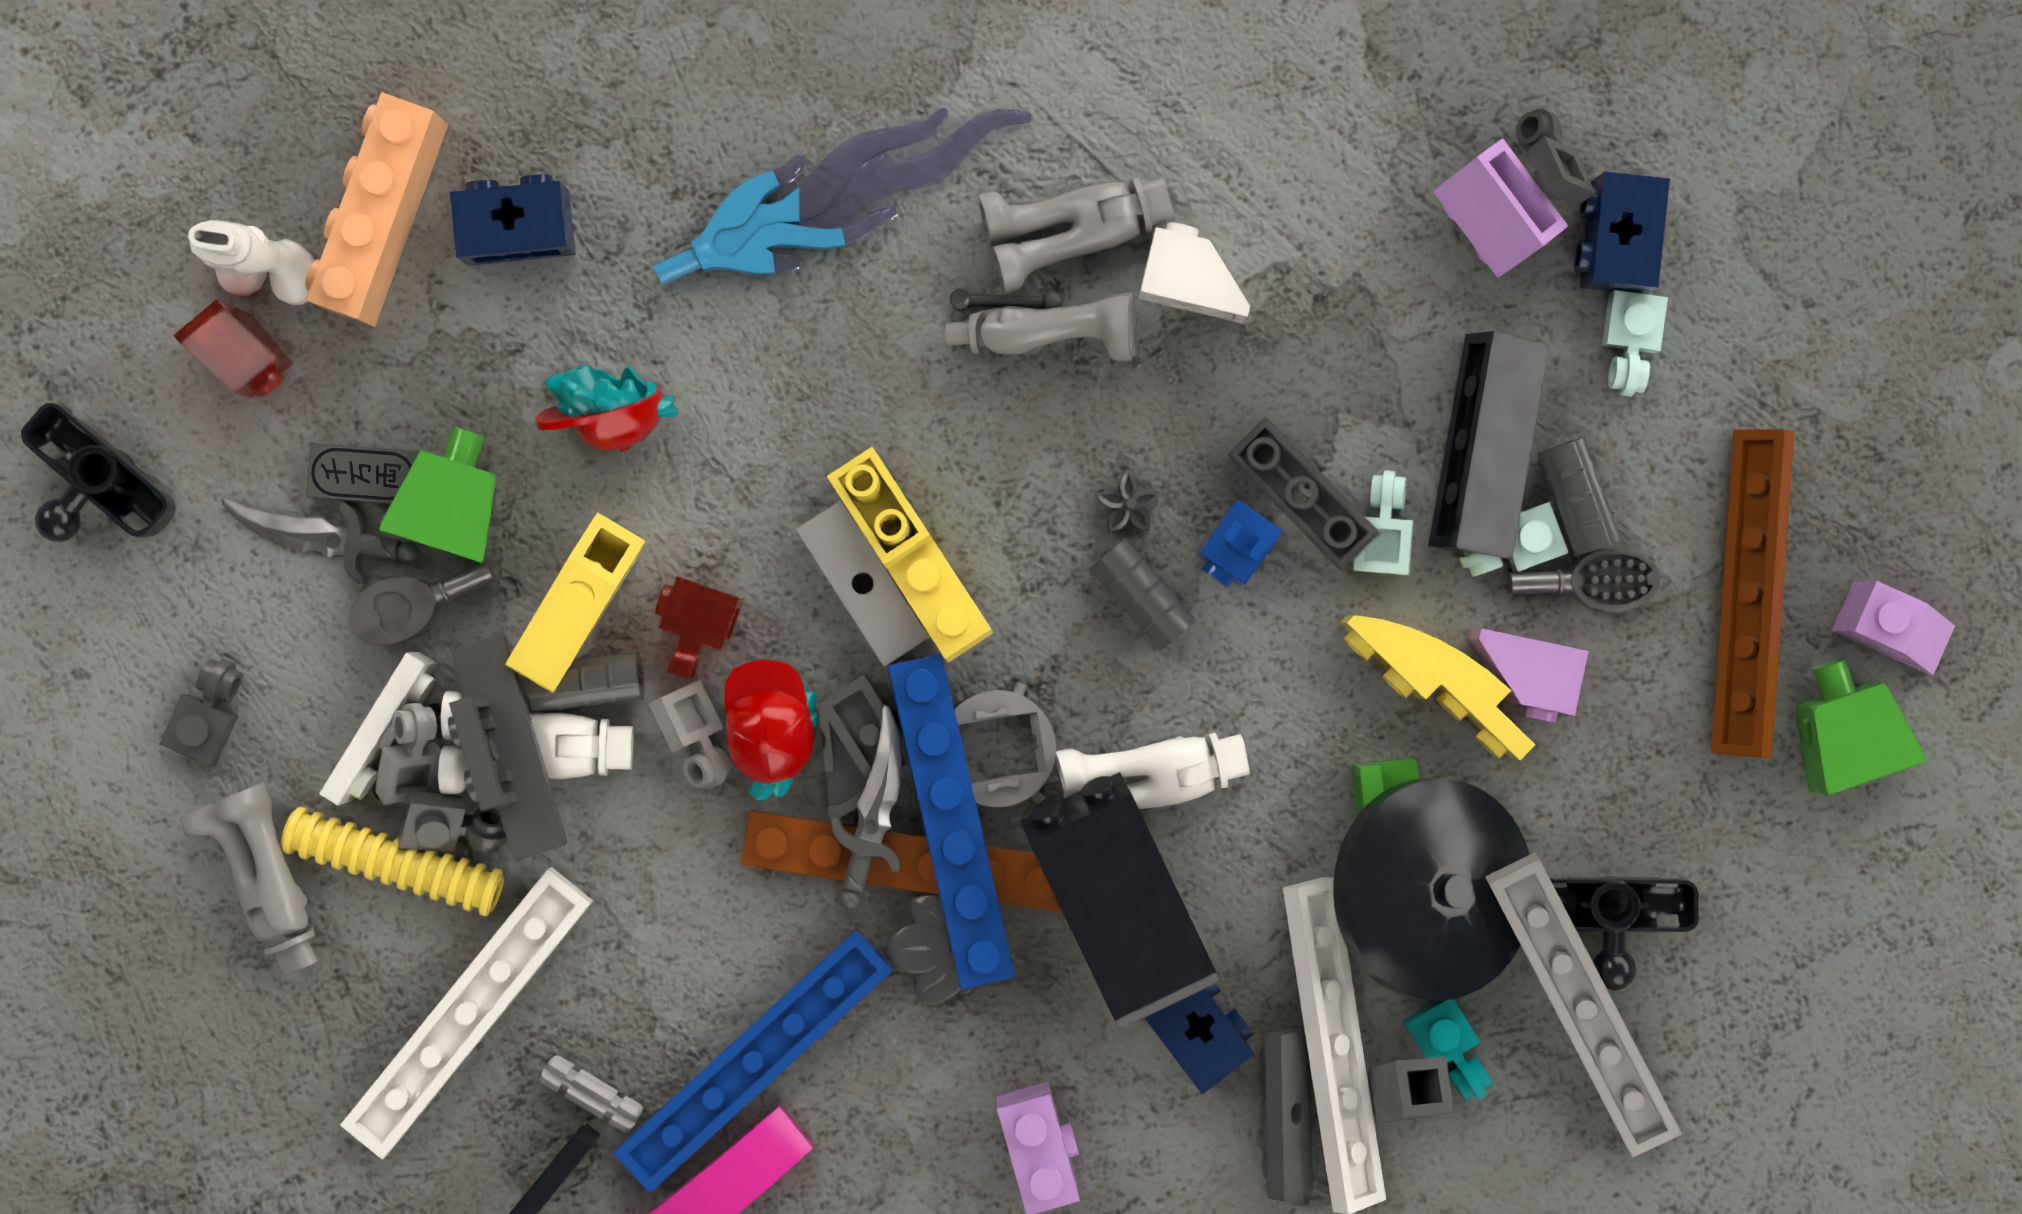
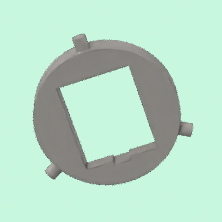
(1000, 704)

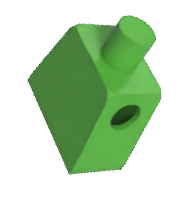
(446, 499)
(1852, 732)

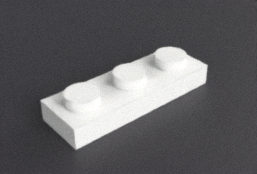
(355, 770)

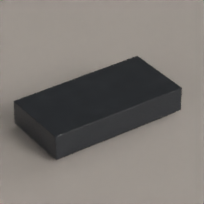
(557, 1171)

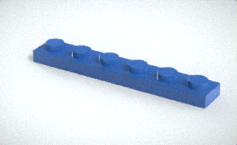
(950, 821)
(753, 1060)

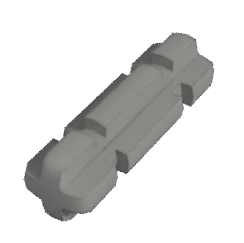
(591, 1093)

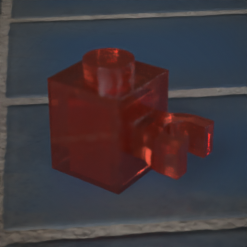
(700, 618)

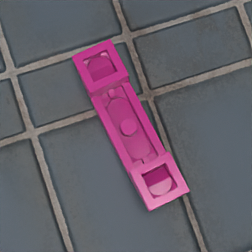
(742, 1170)

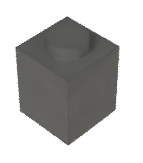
(1411, 1090)

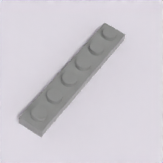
(1583, 1004)

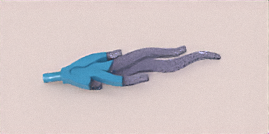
(817, 211)

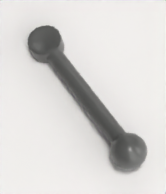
(961, 300)

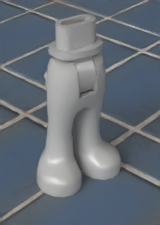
(1100, 217)
(1024, 329)
(260, 873)

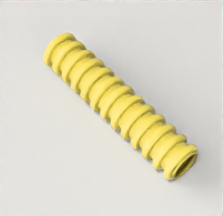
(384, 859)

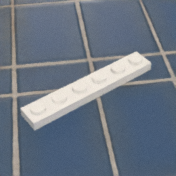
(466, 1013)
(1334, 1047)

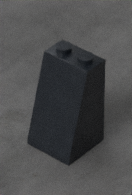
(1119, 899)

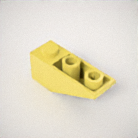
(575, 602)

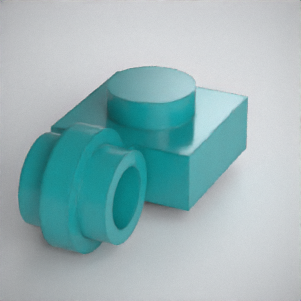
(1445, 1032)

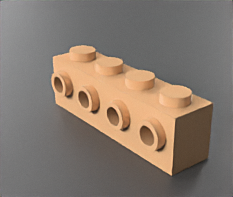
(376, 209)

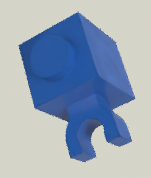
(1237, 545)

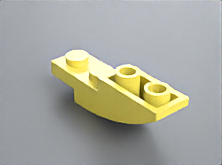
(910, 554)
(1424, 663)

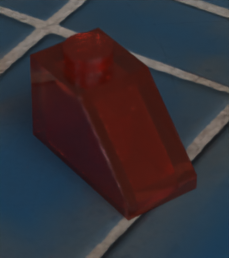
(235, 349)

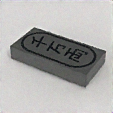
(357, 472)

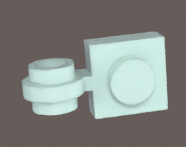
(1635, 325)
(1536, 542)
(1392, 549)

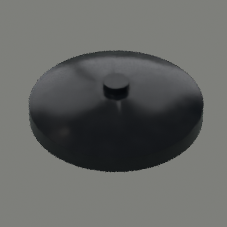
(1417, 888)

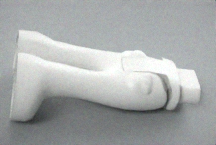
(245, 256)
(568, 743)
(1175, 768)

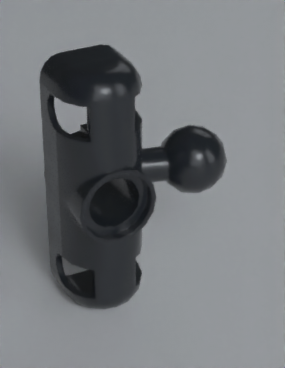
(120, 495)
(1643, 904)

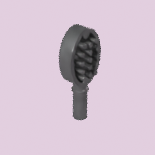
(1598, 580)
(407, 606)

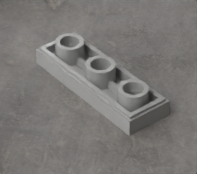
(844, 554)

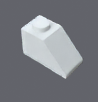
(1190, 275)

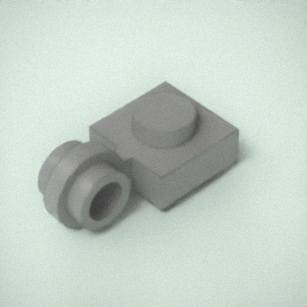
(688, 720)
(414, 763)

